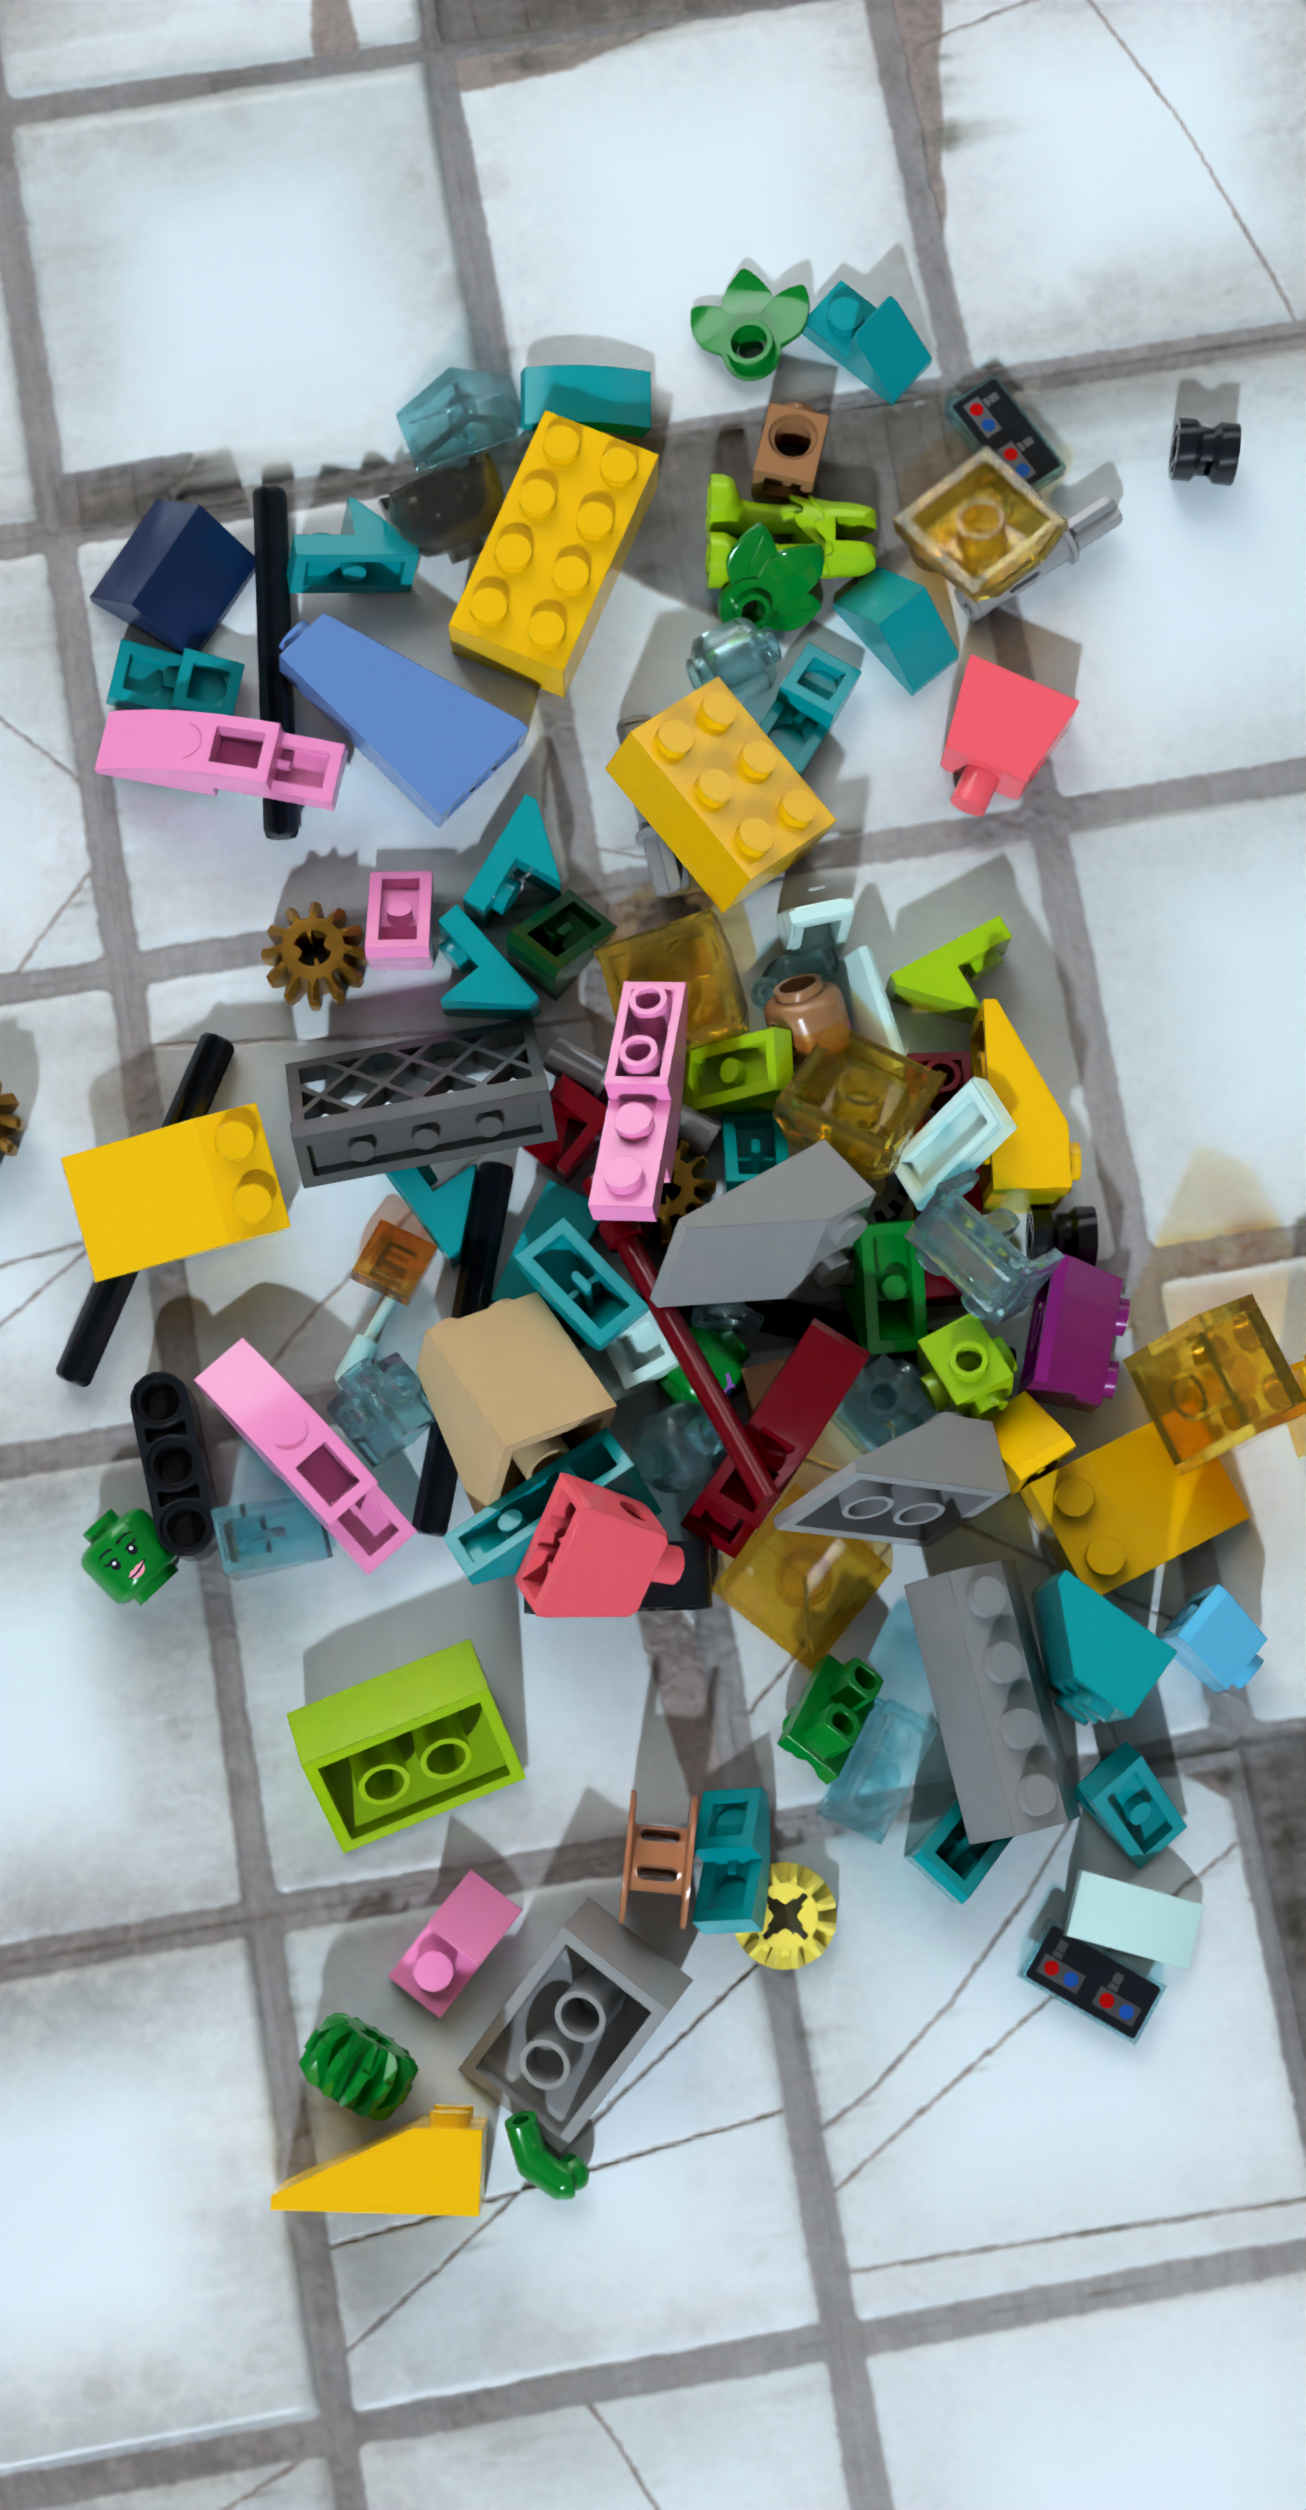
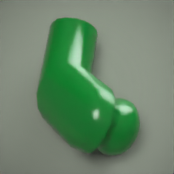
(537, 2165)

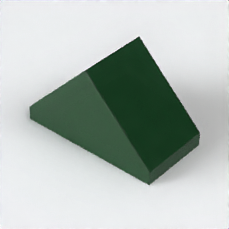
(558, 943)

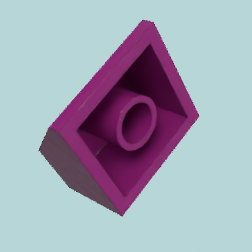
(1073, 1337)

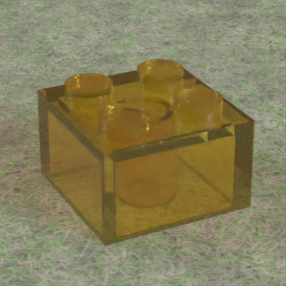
(1216, 1384)

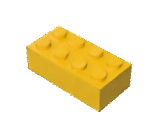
(554, 553)

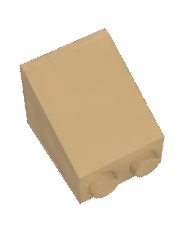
(509, 1394)

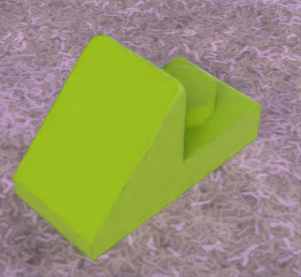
(938, 980)
(739, 1072)

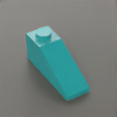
(499, 1535)

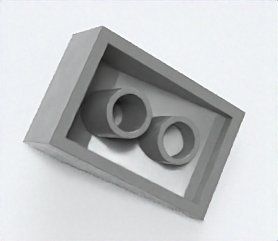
(768, 1234)
(908, 1487)
(575, 2023)

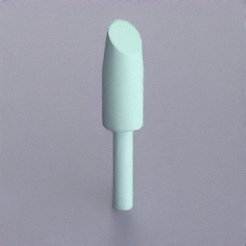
(364, 1345)

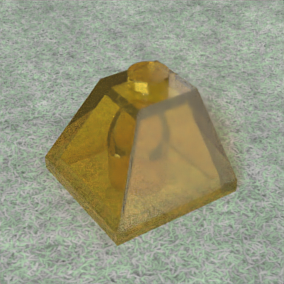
(801, 1585)

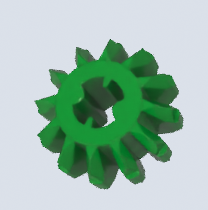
(358, 2066)

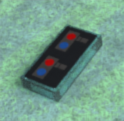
(995, 419)
(1092, 1982)

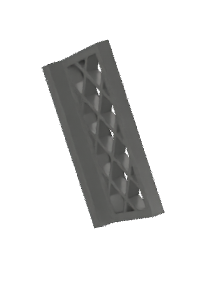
(423, 1125)

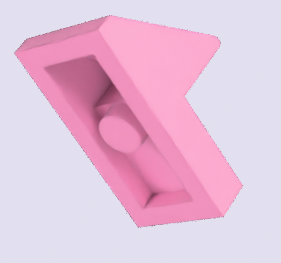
(400, 921)
(455, 1943)

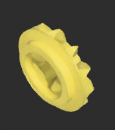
(817, 1916)

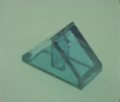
(460, 416)
(268, 1537)

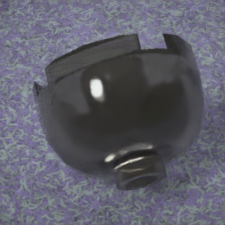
(448, 509)

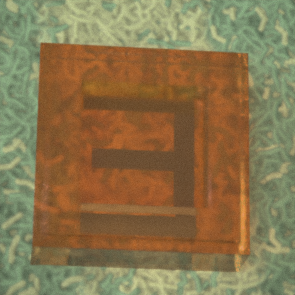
(394, 1262)

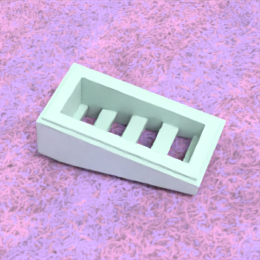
(815, 925)

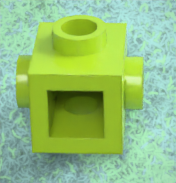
(966, 1369)

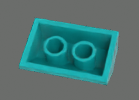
(1094, 1652)

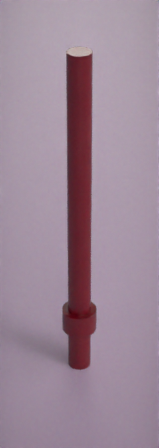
(625, 1239)

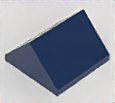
(176, 576)

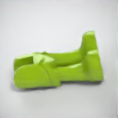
(805, 520)

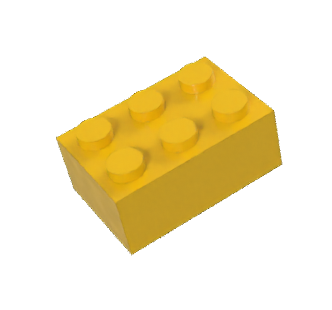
(719, 793)

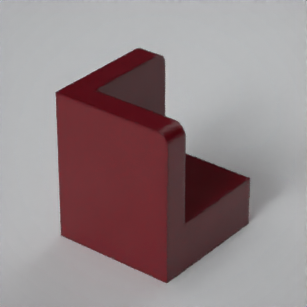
(578, 1127)

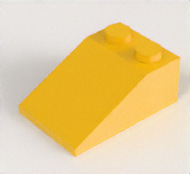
(1037, 1159)
(176, 1192)
(1129, 1509)
(414, 2169)

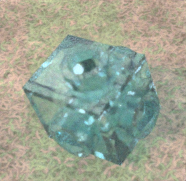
(381, 1407)
(866, 1424)

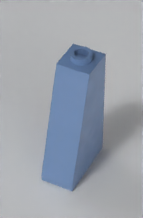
(402, 717)

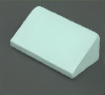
(866, 998)

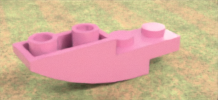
(221, 752)
(643, 1103)
(305, 1455)

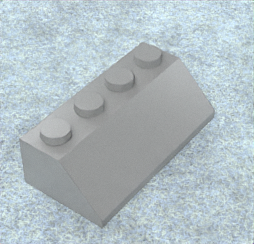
(992, 1701)

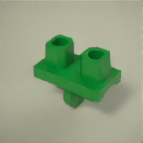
(830, 1714)

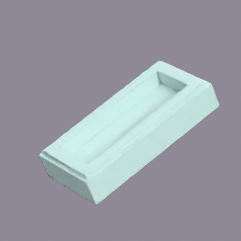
(954, 1140)

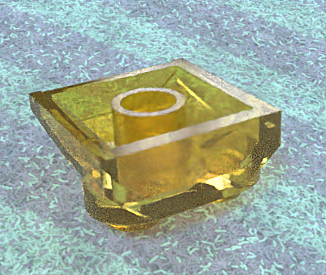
(981, 527)
(688, 952)
(857, 1100)

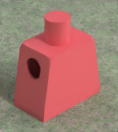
(1001, 733)
(595, 1553)

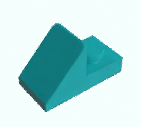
(869, 341)
(361, 559)
(519, 852)
(493, 985)
(440, 1212)
(1130, 1805)

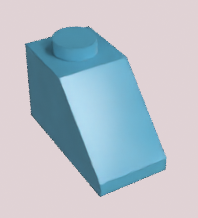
(1216, 1639)

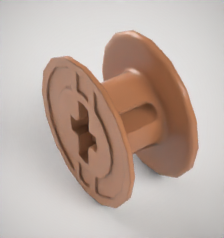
(659, 1859)

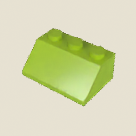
(405, 1746)

